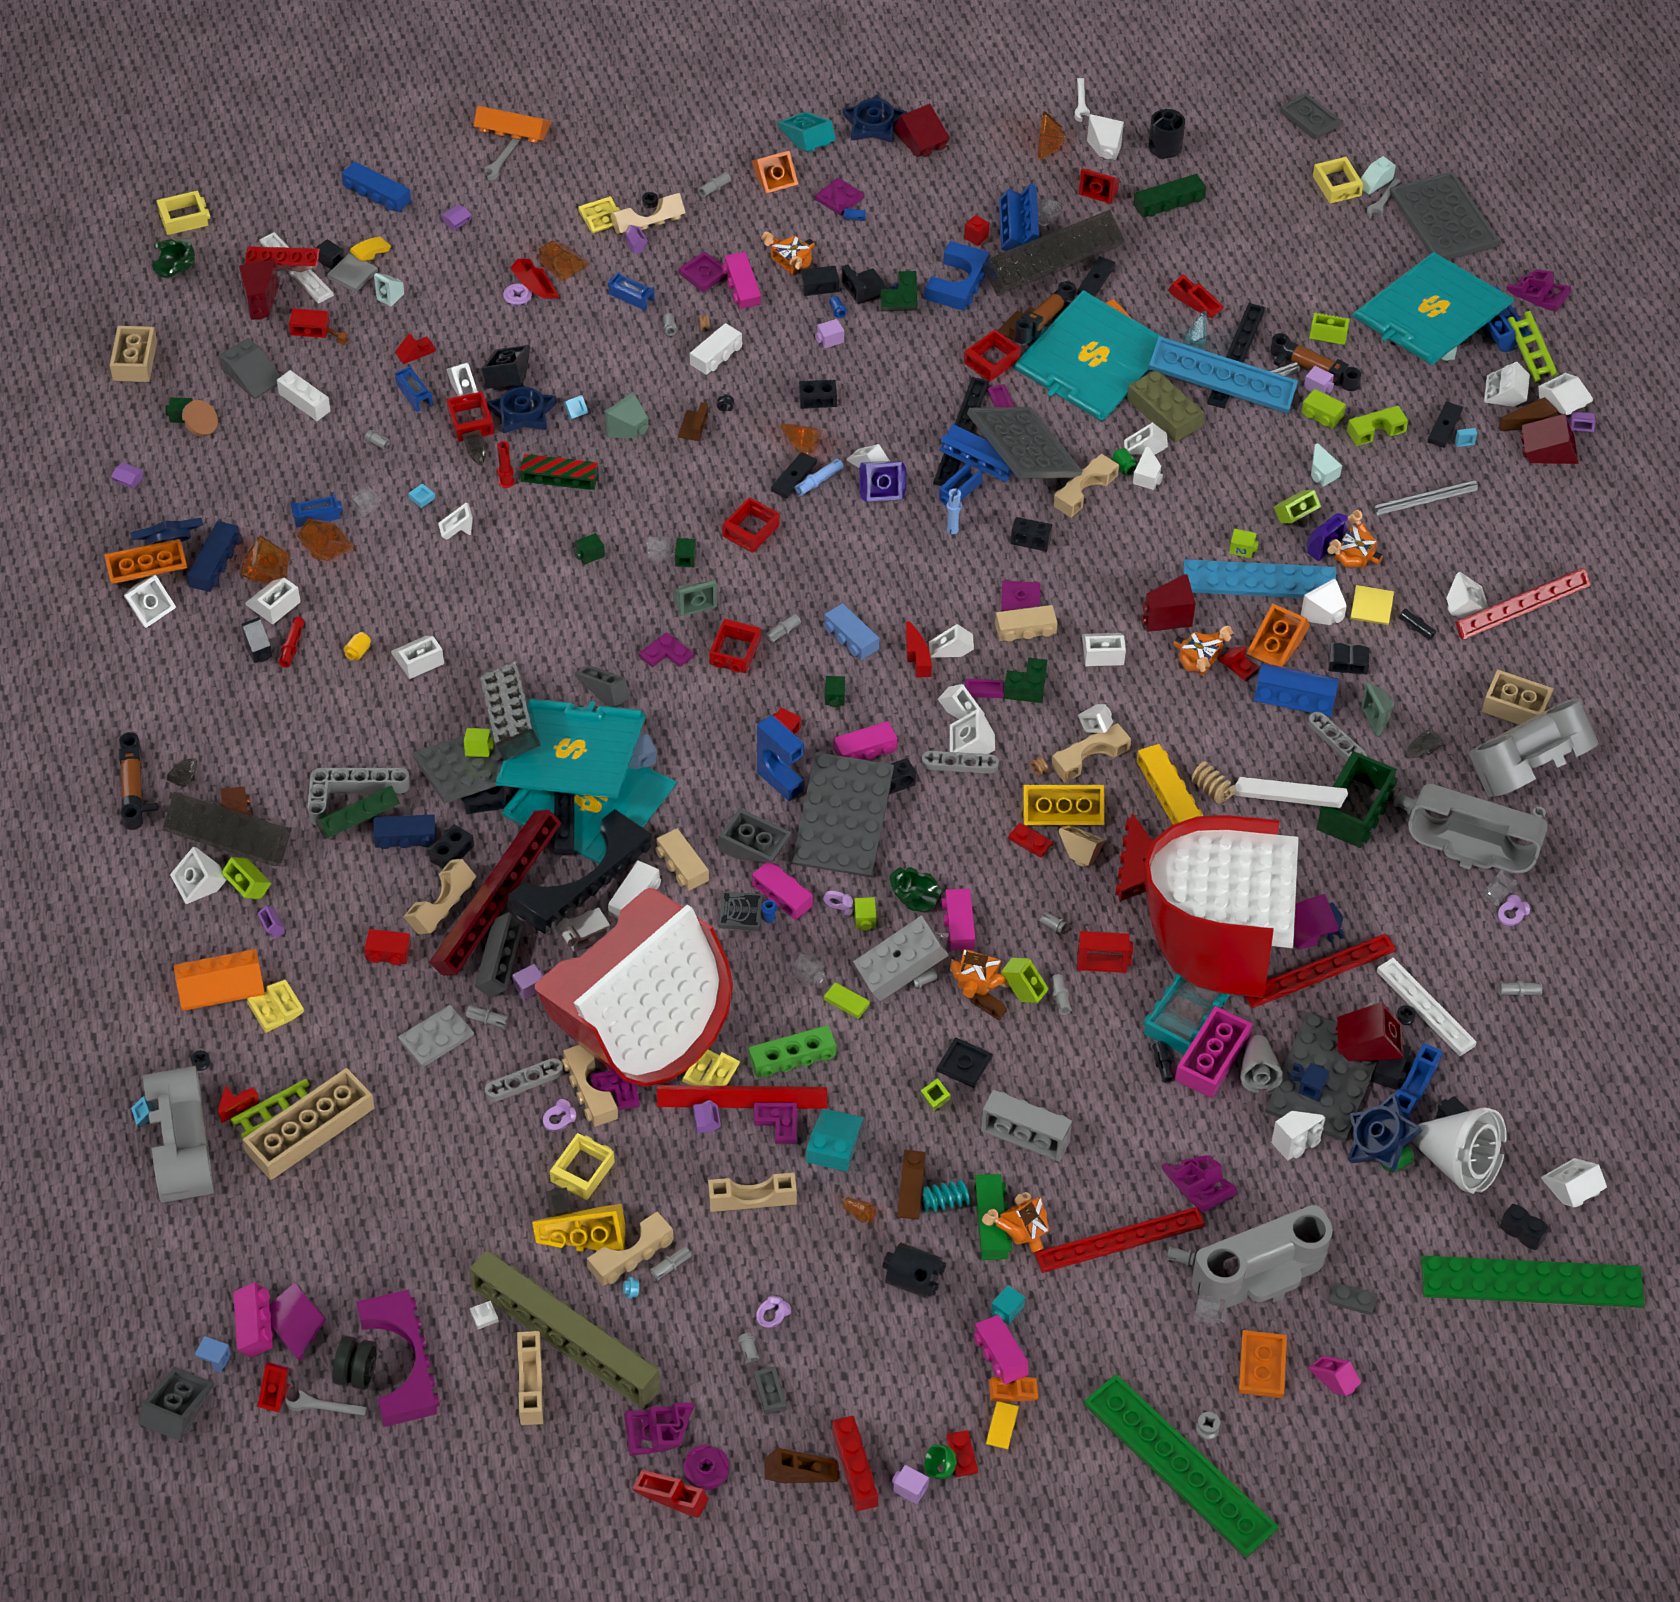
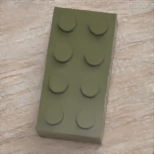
(1165, 405)

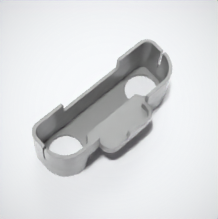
(1508, 758)
(1476, 830)
(184, 1162)
(1268, 1256)

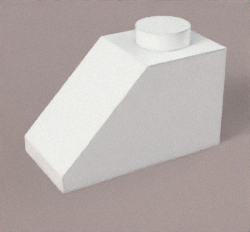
(462, 379)
(1149, 436)
(868, 454)
(1148, 471)
(952, 643)
(958, 701)
(1096, 719)

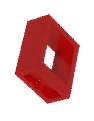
(976, 362)
(472, 401)
(743, 538)
(732, 630)
(1108, 943)

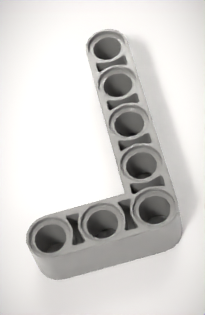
(351, 780)

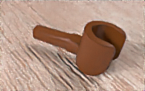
(341, 337)

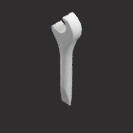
(1081, 109)

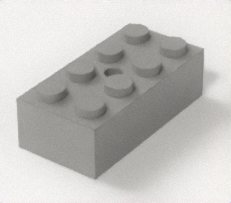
(900, 958)
(1026, 1125)

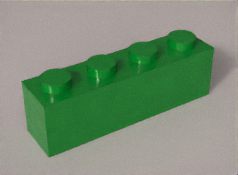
(989, 1195)

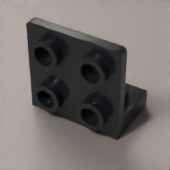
(863, 285)

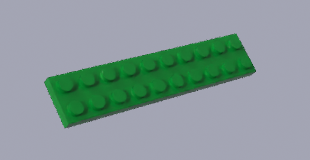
(1532, 1281)
(1181, 1466)

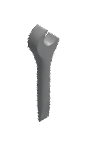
(495, 167)
(1379, 205)
(308, 1402)

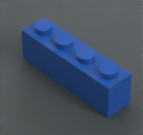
(376, 187)

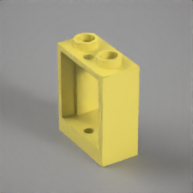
(1335, 193)
(185, 222)
(573, 1183)

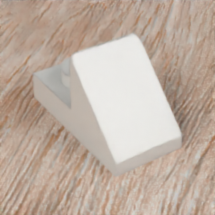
(458, 520)

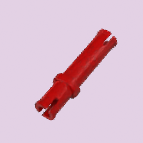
(289, 648)

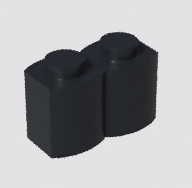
(1348, 659)
(1527, 1228)

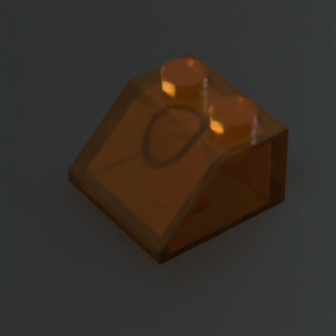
(323, 539)

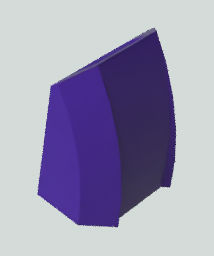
(882, 480)
(1321, 537)

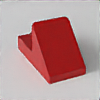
(412, 350)
(1237, 662)
(232, 1106)
(273, 1387)

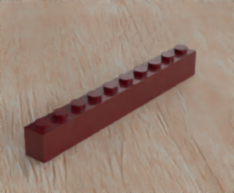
(494, 892)

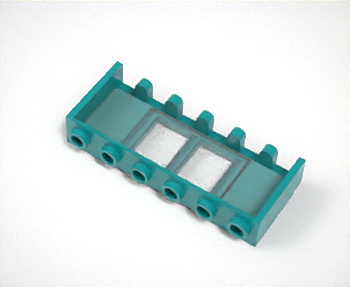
(1181, 1013)

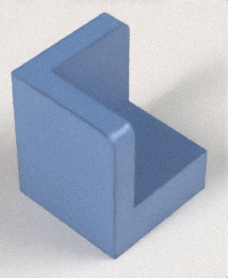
(214, 1352)

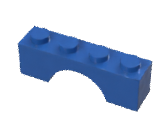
(1418, 1079)

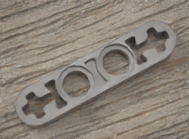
(1334, 742)
(960, 759)
(522, 1077)

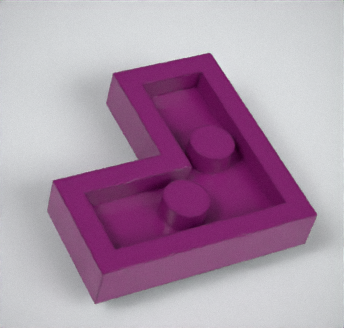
(666, 647)
(625, 1091)
(782, 1116)

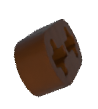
(989, 1004)

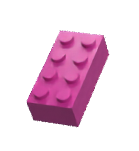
(1213, 1052)

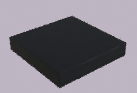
(964, 1062)

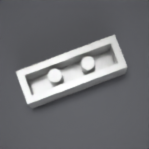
(716, 349)
(303, 395)
(640, 878)

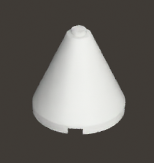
(1465, 1147)

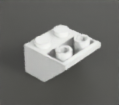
(1507, 386)
(1565, 393)
(275, 600)
(1104, 649)
(419, 656)
(1297, 1132)

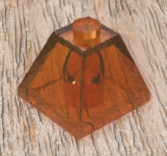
(1050, 136)
(561, 260)
(802, 437)
(265, 562)

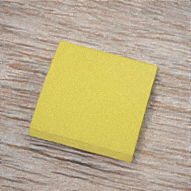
(598, 215)
(1372, 605)
(276, 1006)
(718, 1074)

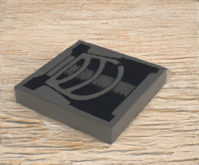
(740, 911)

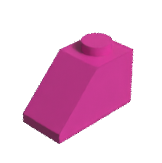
(1336, 1374)

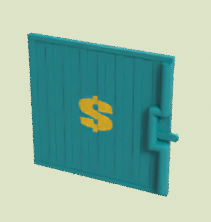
(1432, 308)
(1090, 356)
(579, 750)
(638, 800)

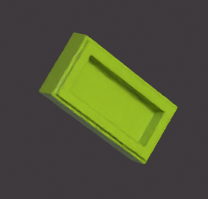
(846, 1000)

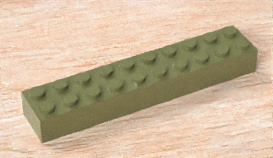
(565, 1329)

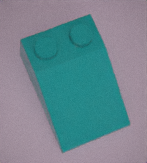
(808, 130)
(833, 1139)

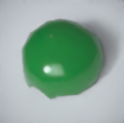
(940, 1455)

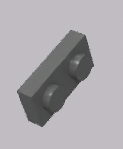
(1352, 1298)
(770, 1390)

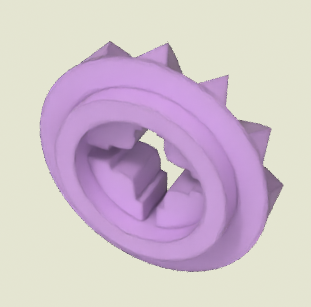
(518, 289)

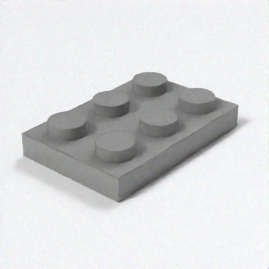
(436, 1036)

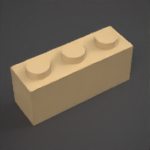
(1026, 623)
(682, 859)

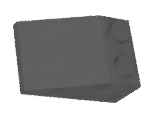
(249, 368)
(752, 838)
(175, 1403)

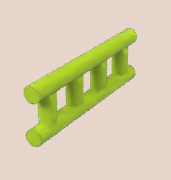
(1529, 357)
(261, 1108)

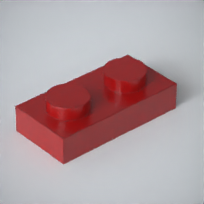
(1030, 840)
(961, 1445)

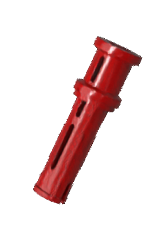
(505, 470)

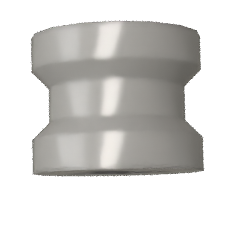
(1207, 1431)

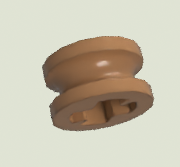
(704, 322)
(1039, 766)

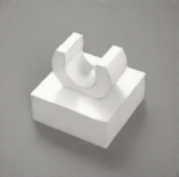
(484, 1315)

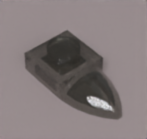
(475, 446)
(1424, 743)
(183, 772)

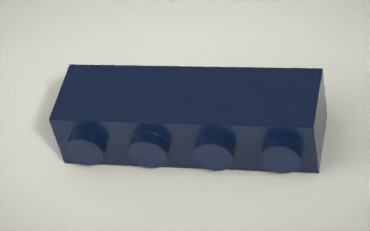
(214, 556)

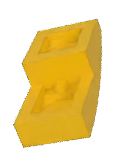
(367, 249)
(1002, 1425)

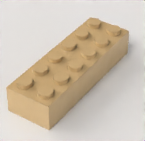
(308, 1123)

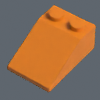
(1278, 636)

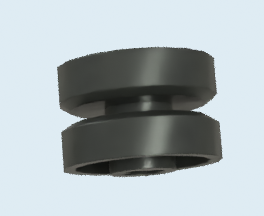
(354, 1362)

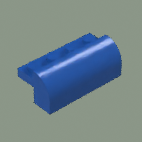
(1018, 217)
(1502, 331)
(975, 450)
(1296, 689)

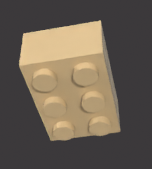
(133, 353)
(1516, 698)

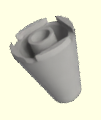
(1260, 1066)

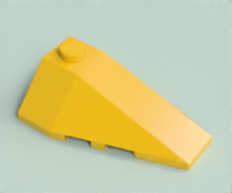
(584, 1229)

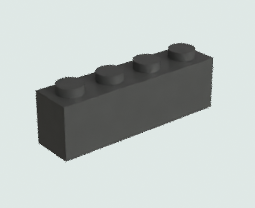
(499, 954)

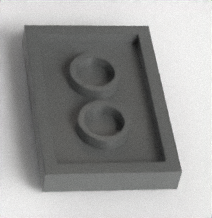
(1310, 116)

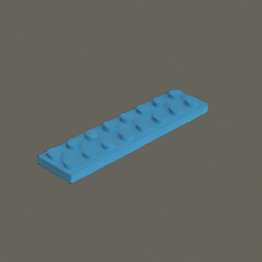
(1223, 374)
(1255, 578)

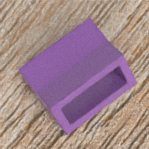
(456, 217)
(635, 239)
(1582, 421)
(127, 475)
(276, 928)
(706, 1116)

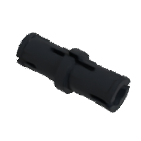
(1417, 624)
(1163, 1061)

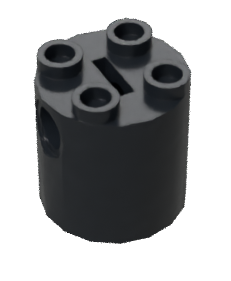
(1166, 133)
(906, 1266)

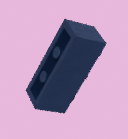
(404, 831)

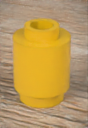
(357, 646)

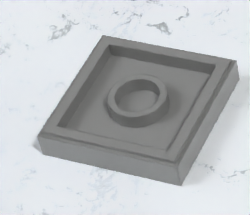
(352, 272)

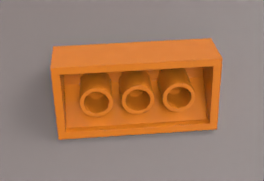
(511, 123)
(145, 561)
(219, 979)

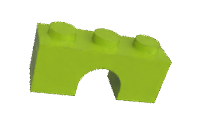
(1363, 428)

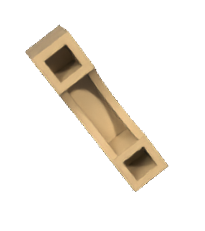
(668, 207)
(1098, 472)
(1069, 761)
(455, 879)
(598, 1104)
(776, 1191)
(610, 1264)
(530, 1378)

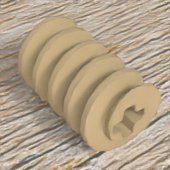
(1212, 783)

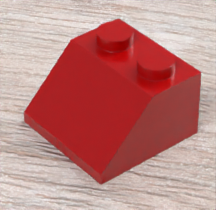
(1098, 186)

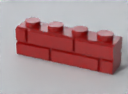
(855, 1463)

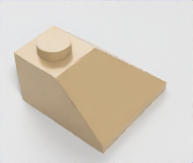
(1081, 845)

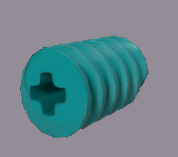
(945, 1195)

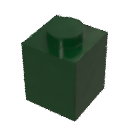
(175, 409)
(589, 549)
(685, 552)
(835, 691)

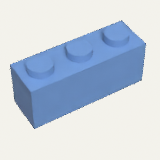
(851, 632)

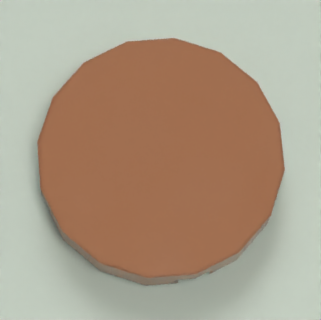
(200, 418)

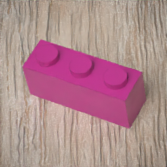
(741, 280)
(866, 742)
(782, 890)
(959, 919)
(252, 1320)
(1000, 1349)

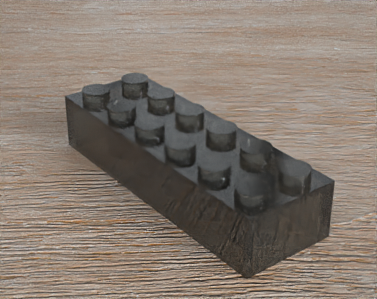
(510, 711)
(227, 829)

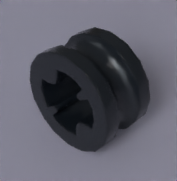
(647, 203)
(725, 398)
(1411, 1013)
(200, 1054)

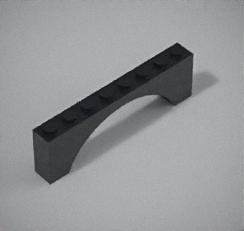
(548, 905)

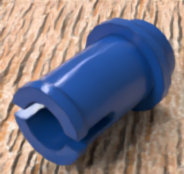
(854, 214)
(839, 309)
(769, 908)

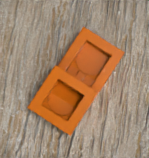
(1019, 1390)

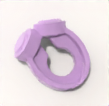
(847, 900)
(1513, 901)
(562, 1106)
(784, 1310)

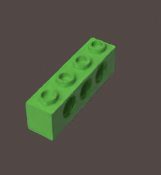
(799, 1043)

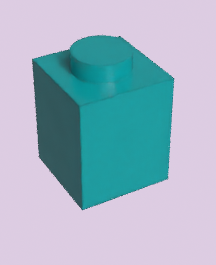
(1008, 1304)

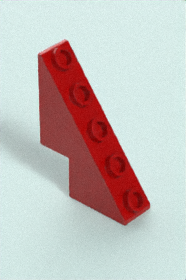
(285, 258)
(1133, 870)

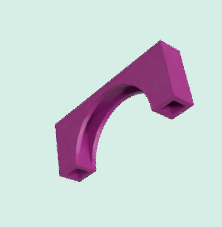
(415, 1396)

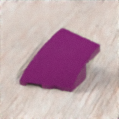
(1536, 287)
(1312, 920)
(1197, 1181)
(296, 1319)
(665, 1427)

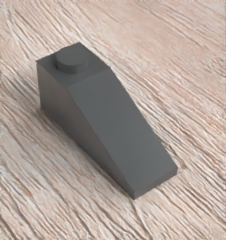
(605, 685)

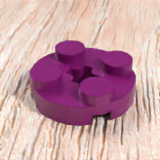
(706, 1479)

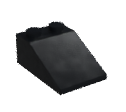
(506, 367)

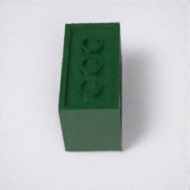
(1369, 773)

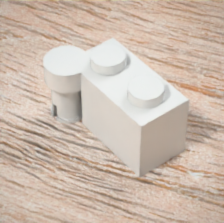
(584, 929)

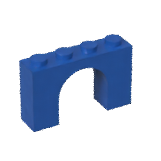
(959, 293)
(775, 753)

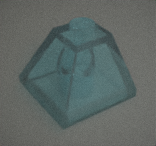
(1197, 333)

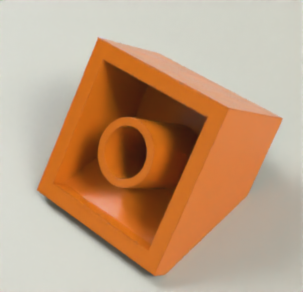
(775, 172)

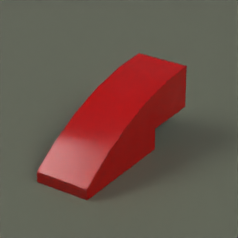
(534, 278)
(1195, 296)
(917, 651)
(671, 1493)

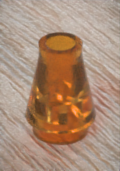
(859, 1209)

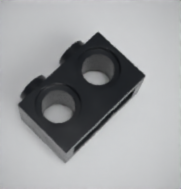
(817, 394)
(1031, 534)
(903, 776)
(485, 801)
(453, 844)

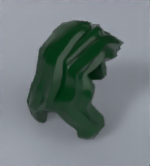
(174, 257)
(915, 889)

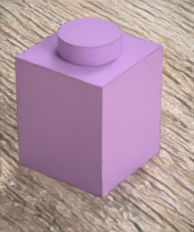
(830, 333)
(1319, 380)
(525, 981)
(910, 1484)

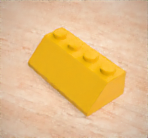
(1063, 804)

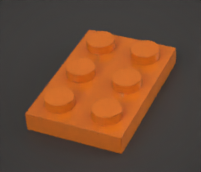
(1262, 1364)

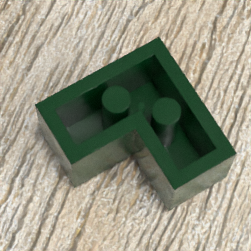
(902, 298)
(1027, 685)

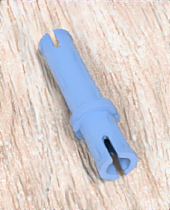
(814, 480)
(953, 506)

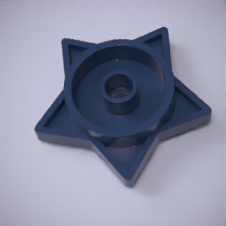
(873, 119)
(522, 408)
(167, 531)
(1381, 1133)

